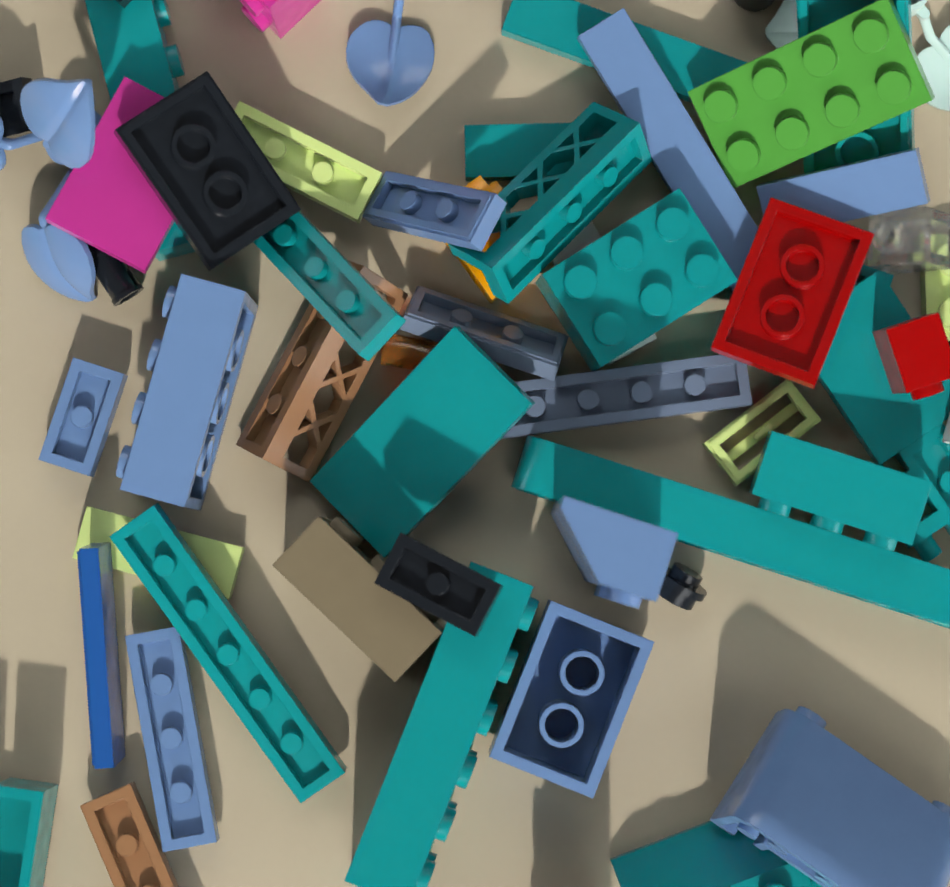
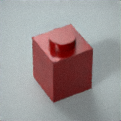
(915, 355)

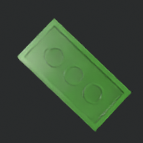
(812, 92)

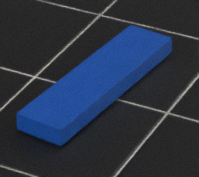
(101, 654)

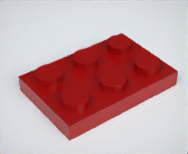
(792, 292)

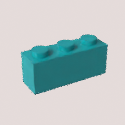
(839, 490)

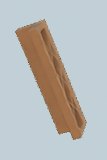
(296, 382)

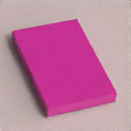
(108, 197)

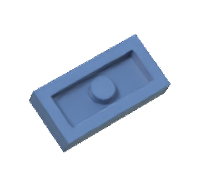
(83, 417)

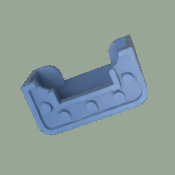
(834, 811)

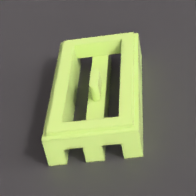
(726, 459)

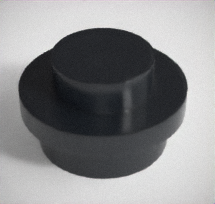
(682, 586)

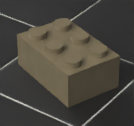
(340, 583)

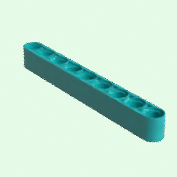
(739, 530)

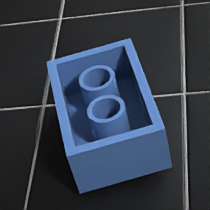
(570, 698)

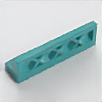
(564, 201)

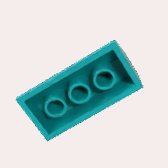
(706, 859)

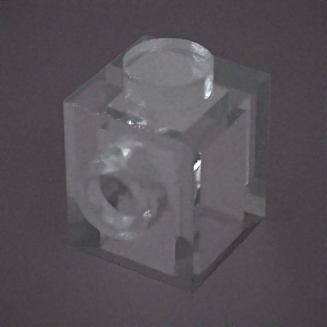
(910, 240)

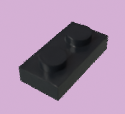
(438, 584)

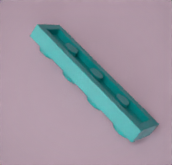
(331, 284)

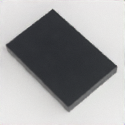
(207, 170)

